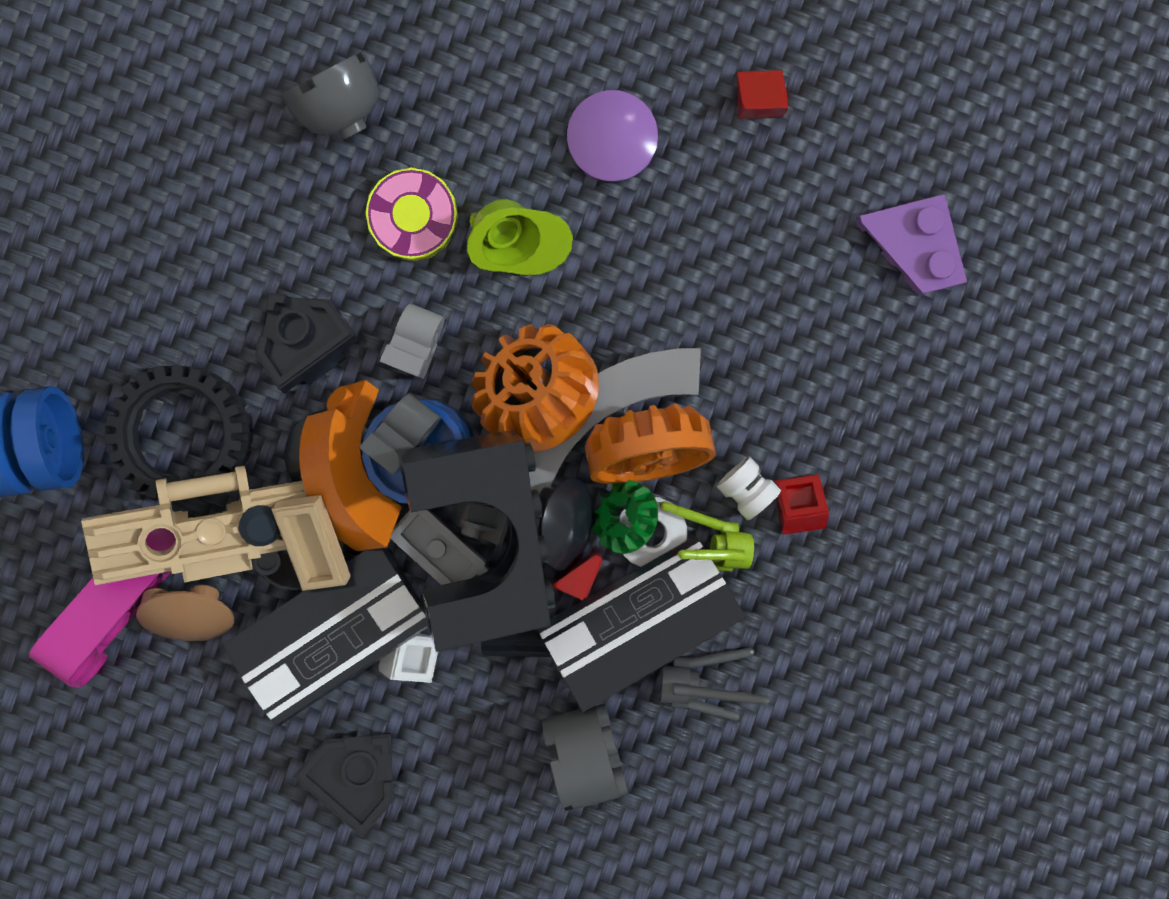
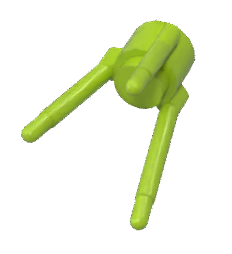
(727, 550)

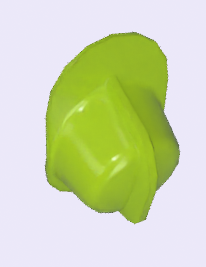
(517, 239)

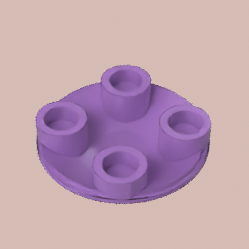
(612, 136)

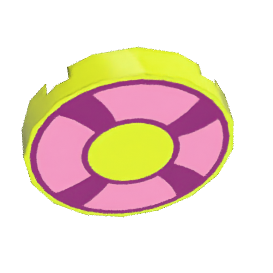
(412, 214)

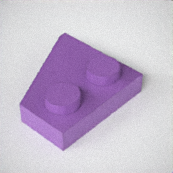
(919, 243)

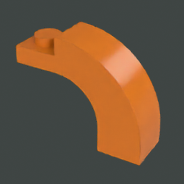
(335, 470)

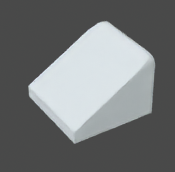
(411, 661)

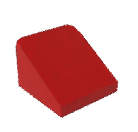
(761, 94)
(801, 504)
(580, 577)

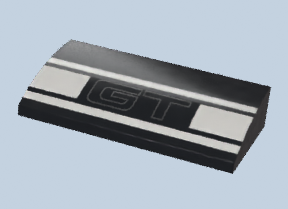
(639, 624)
(327, 635)

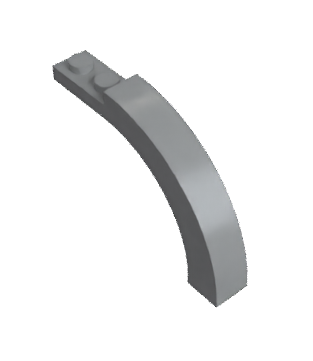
(626, 383)

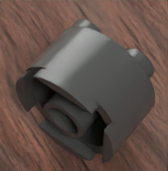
(584, 757)

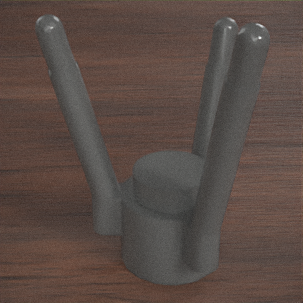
(682, 686)

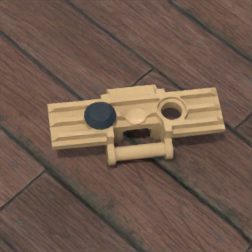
(203, 544)

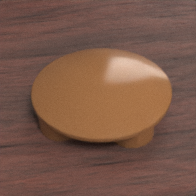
(185, 614)

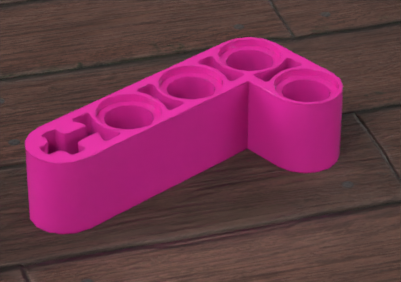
(80, 634)

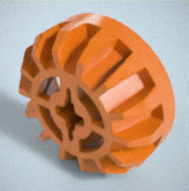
(561, 398)
(649, 445)

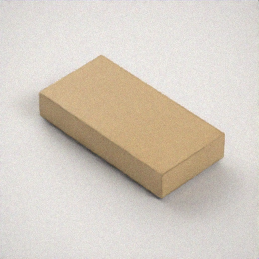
(311, 542)

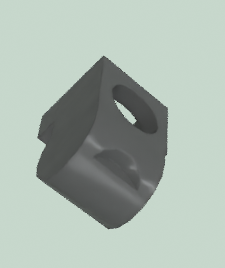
(402, 429)

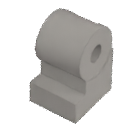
(414, 341)

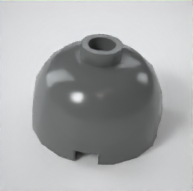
(335, 98)

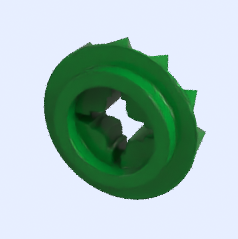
(641, 513)

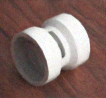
(748, 488)

